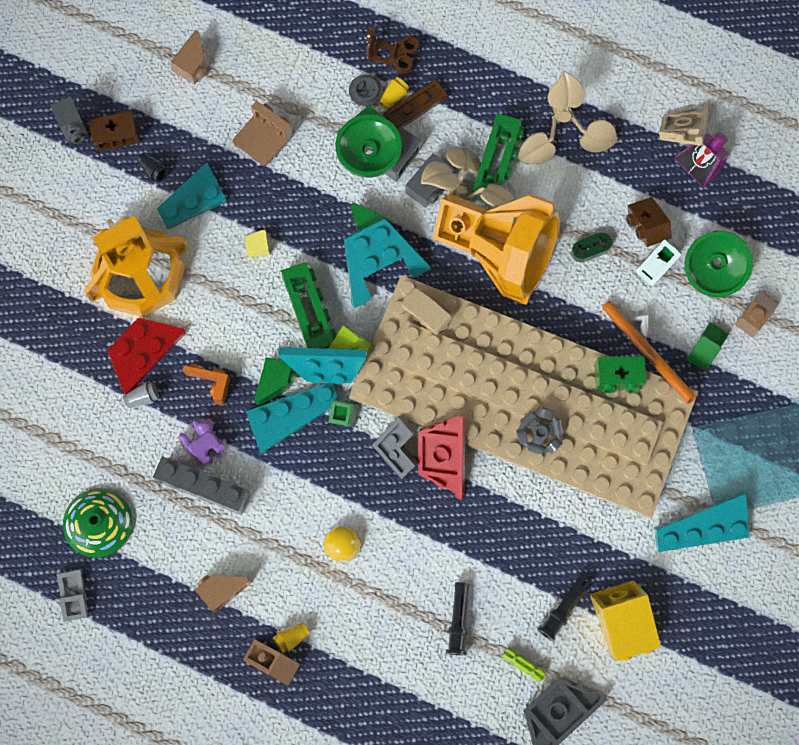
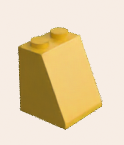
(626, 620)

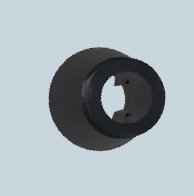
(153, 167)

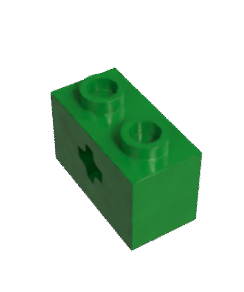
(629, 367)

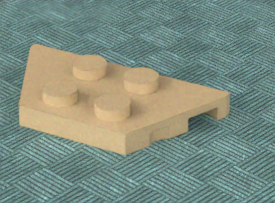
(685, 125)

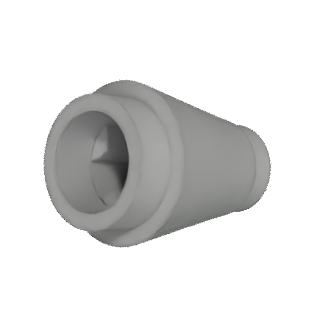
(142, 395)

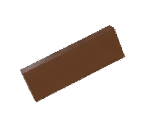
(416, 104)

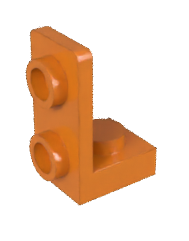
(219, 389)

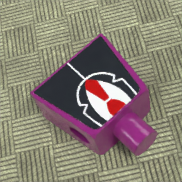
(705, 160)

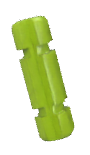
(524, 664)

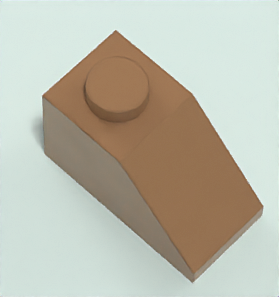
(190, 59)
(757, 314)
(220, 589)
(271, 662)

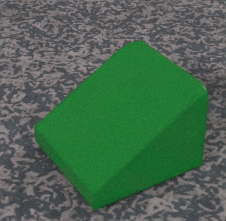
(343, 413)

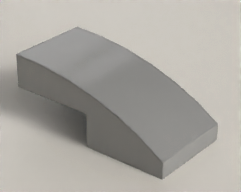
(72, 594)

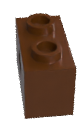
(106, 139)
(649, 221)

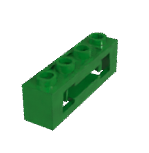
(507, 128)
(297, 276)

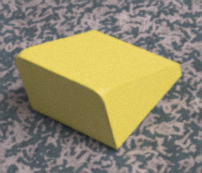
(257, 244)

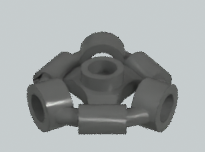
(540, 431)

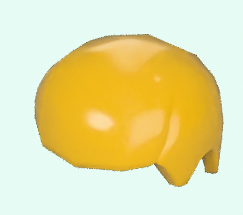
(342, 543)

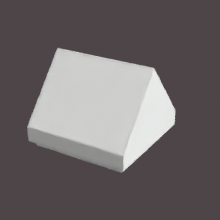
(641, 324)

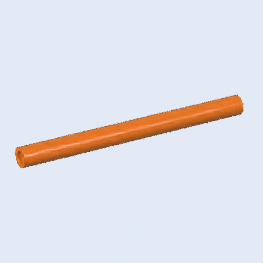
(647, 350)

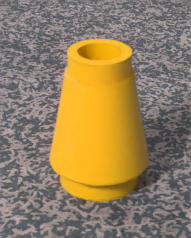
(394, 92)
(290, 637)

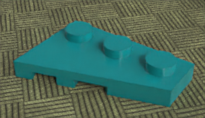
(192, 198)

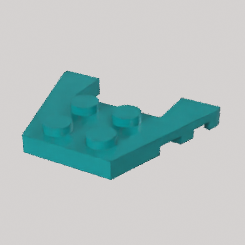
(373, 250)

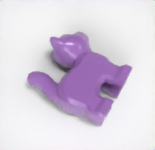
(205, 443)

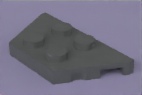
(559, 711)

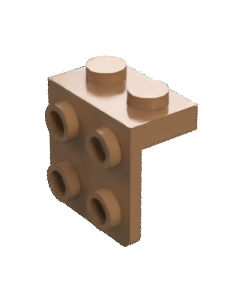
(263, 134)

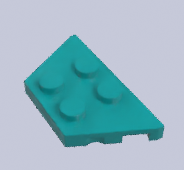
(324, 365)

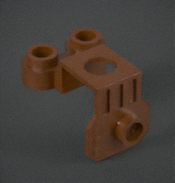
(398, 54)

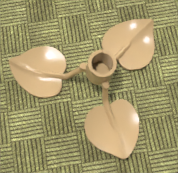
(563, 96)
(441, 176)

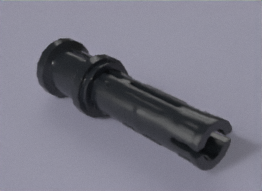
(558, 616)
(457, 631)

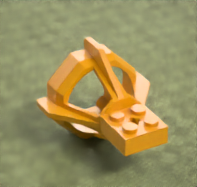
(509, 251)
(127, 252)

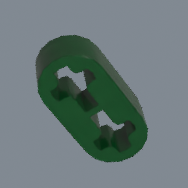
(592, 252)

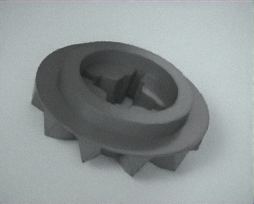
(372, 84)

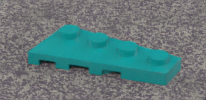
(285, 416)
(714, 524)

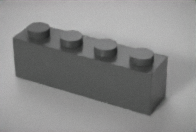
(201, 485)

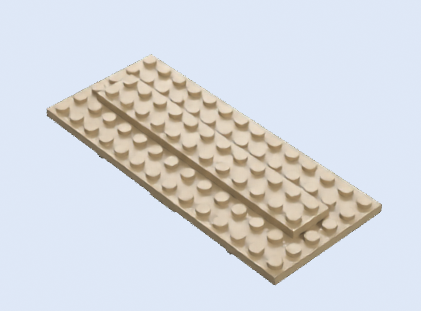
(501, 371)

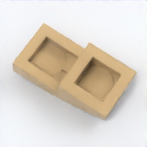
(426, 310)

